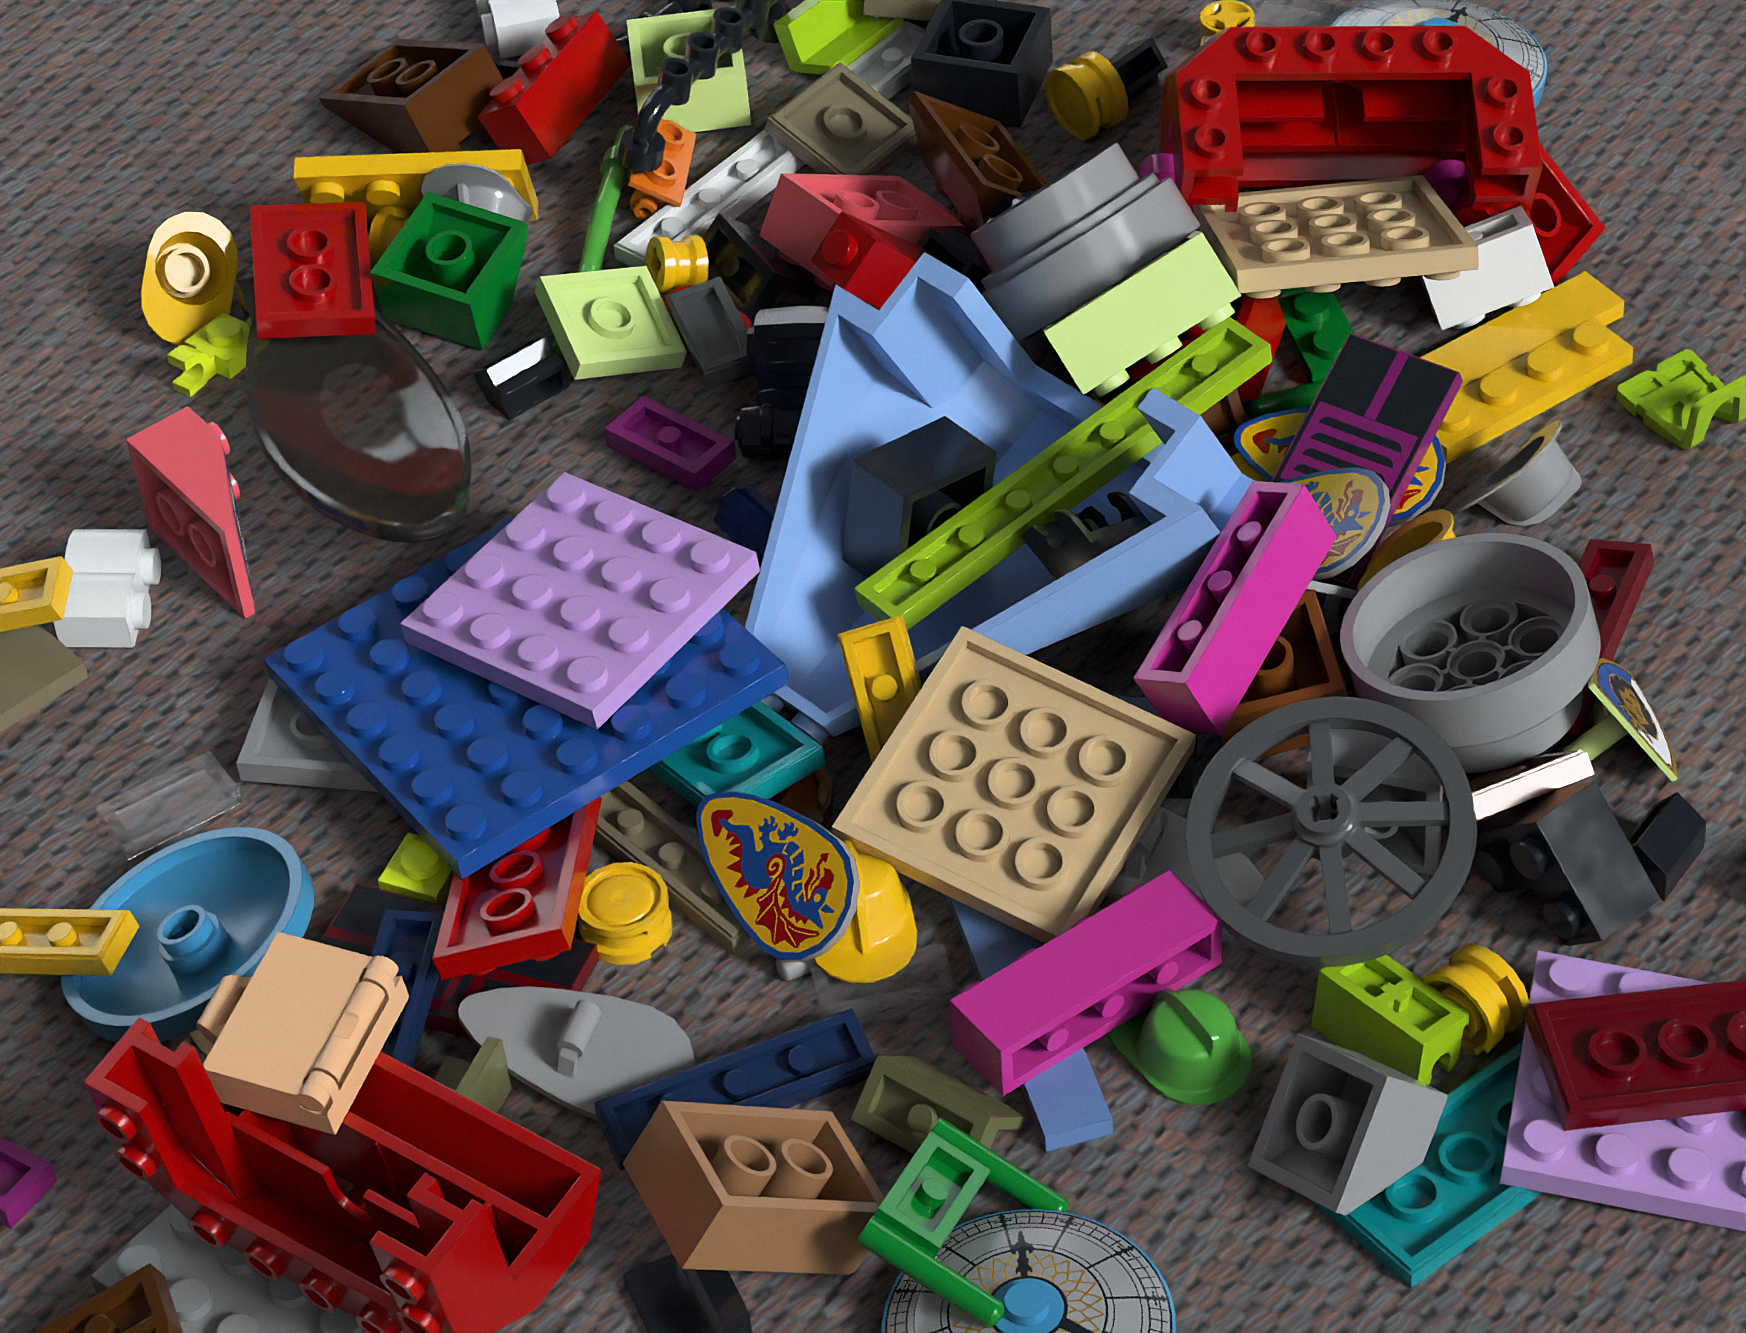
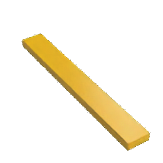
(1517, 333)

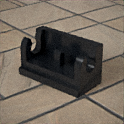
(1082, 536)

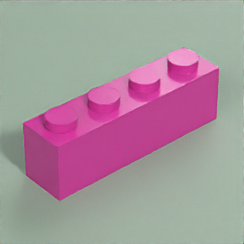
(1235, 607)
(1085, 982)

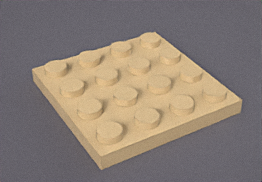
(1337, 236)
(1014, 787)

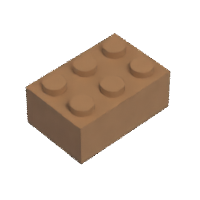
(754, 1188)

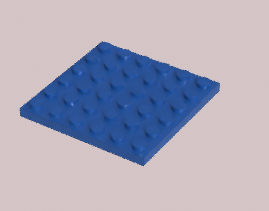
(478, 761)

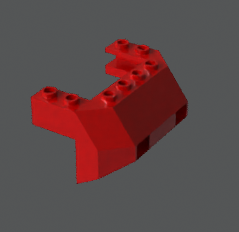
(1348, 109)
(449, 1210)

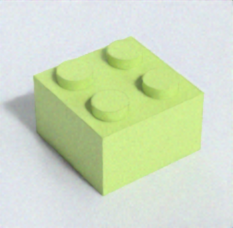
(713, 101)

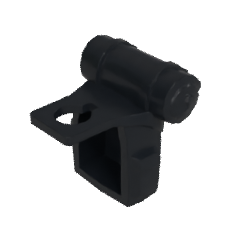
(782, 358)

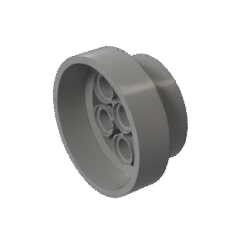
(1077, 239)
(1478, 644)

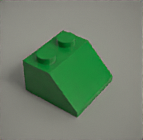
(451, 270)

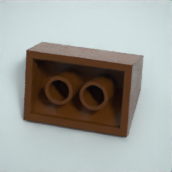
(970, 158)

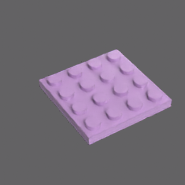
(580, 599)
(1660, 1167)

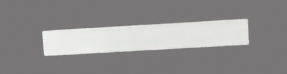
(759, 163)

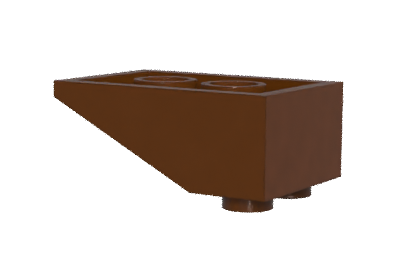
(418, 94)

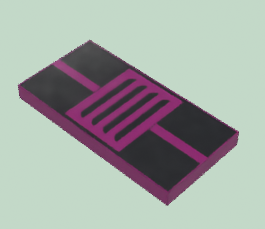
(1373, 415)

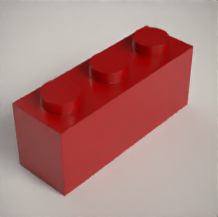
(554, 87)

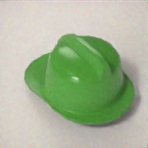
(1186, 1047)

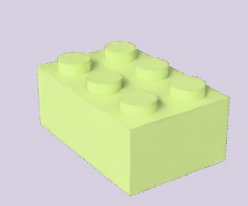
(1143, 315)

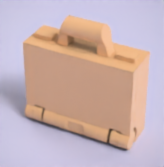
(301, 1030)

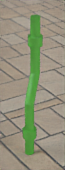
(602, 213)

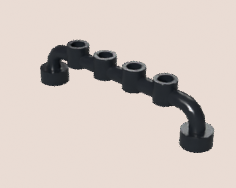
(642, 146)

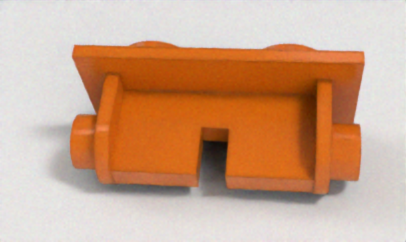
(668, 181)

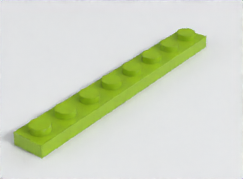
(1058, 477)

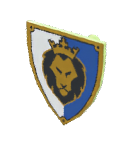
(1621, 711)

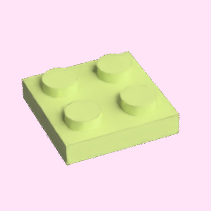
(610, 322)

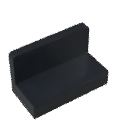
(751, 267)
(686, 1299)

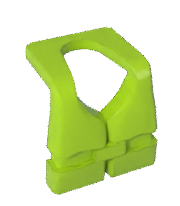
(1683, 399)

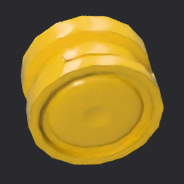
(1086, 95)
(625, 912)
(1487, 990)

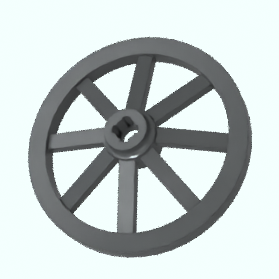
(1331, 839)

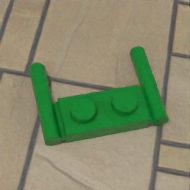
(1316, 334)
(930, 1202)

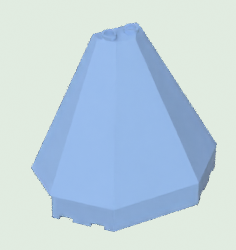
(949, 355)

